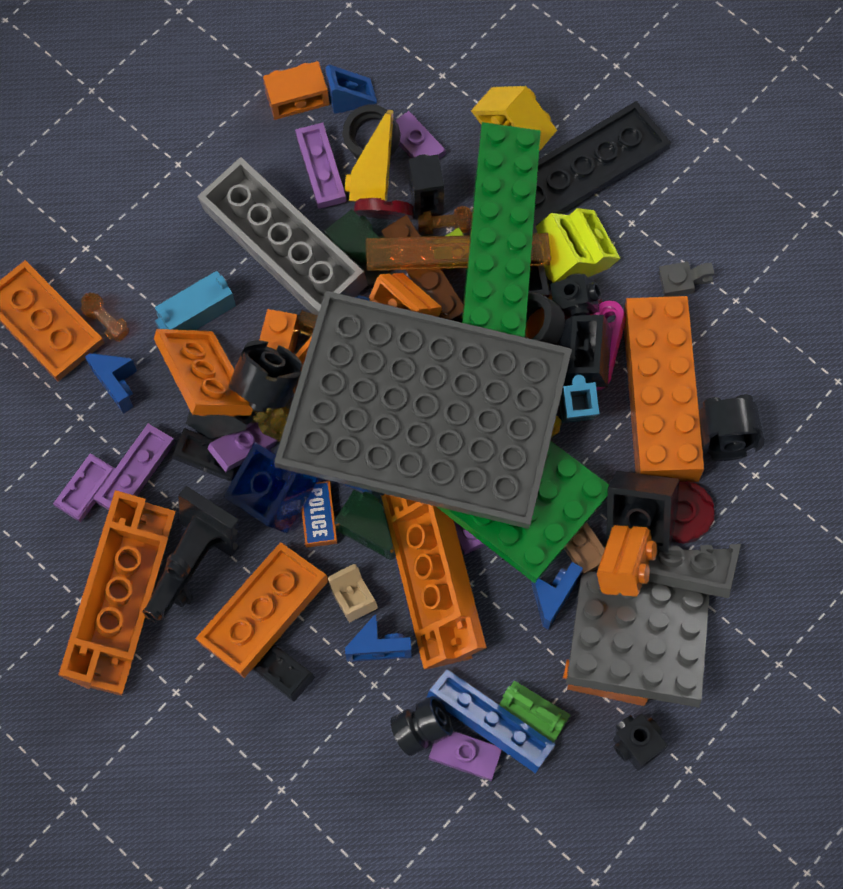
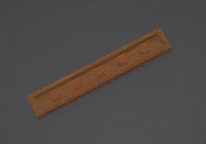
(435, 252)

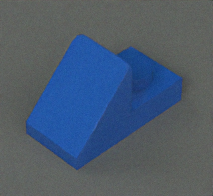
(111, 373)
(551, 599)
(367, 646)

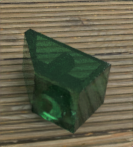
(365, 523)

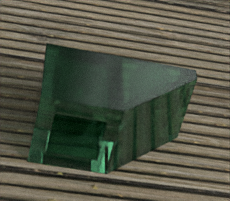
(350, 235)

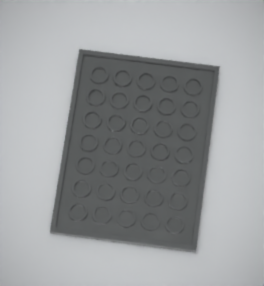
(425, 409)

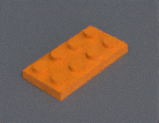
(45, 322)
(201, 372)
(262, 609)

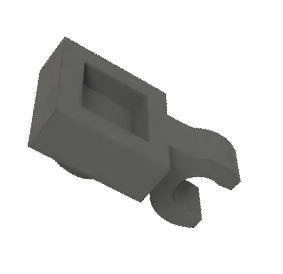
(680, 279)

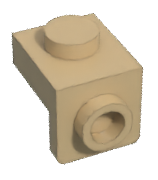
(351, 593)

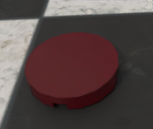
(383, 209)
(694, 513)

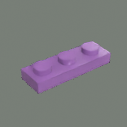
(320, 165)
(136, 465)

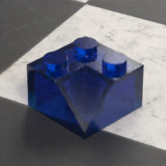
(268, 491)

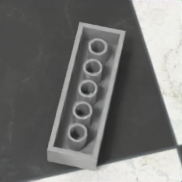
(280, 237)

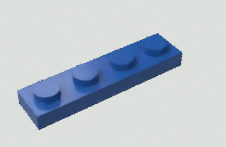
(492, 721)

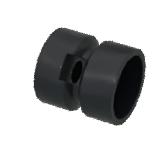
(418, 727)

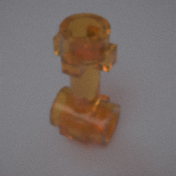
(461, 218)
(93, 308)

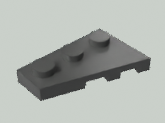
(700, 570)

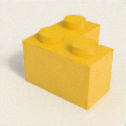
(516, 108)

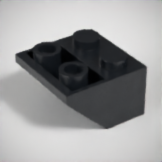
(590, 344)

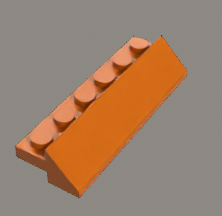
(434, 582)
(116, 594)

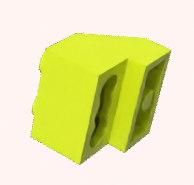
(577, 244)

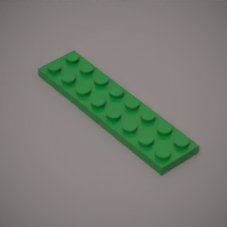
(502, 229)

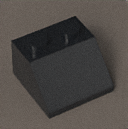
(644, 502)

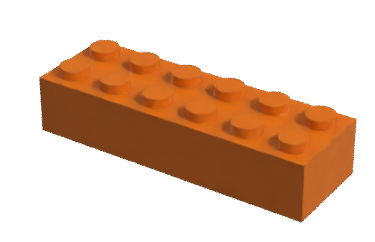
(663, 388)

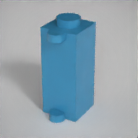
(196, 304)
(578, 401)

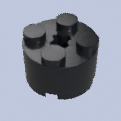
(266, 375)
(730, 427)

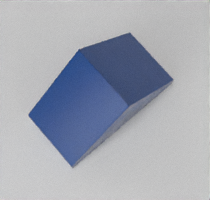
(348, 89)

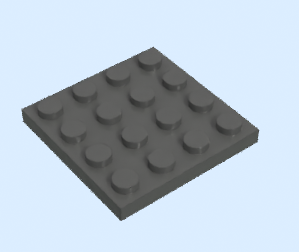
(640, 643)

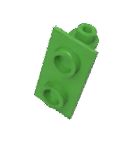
(534, 711)

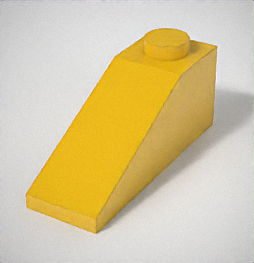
(371, 172)

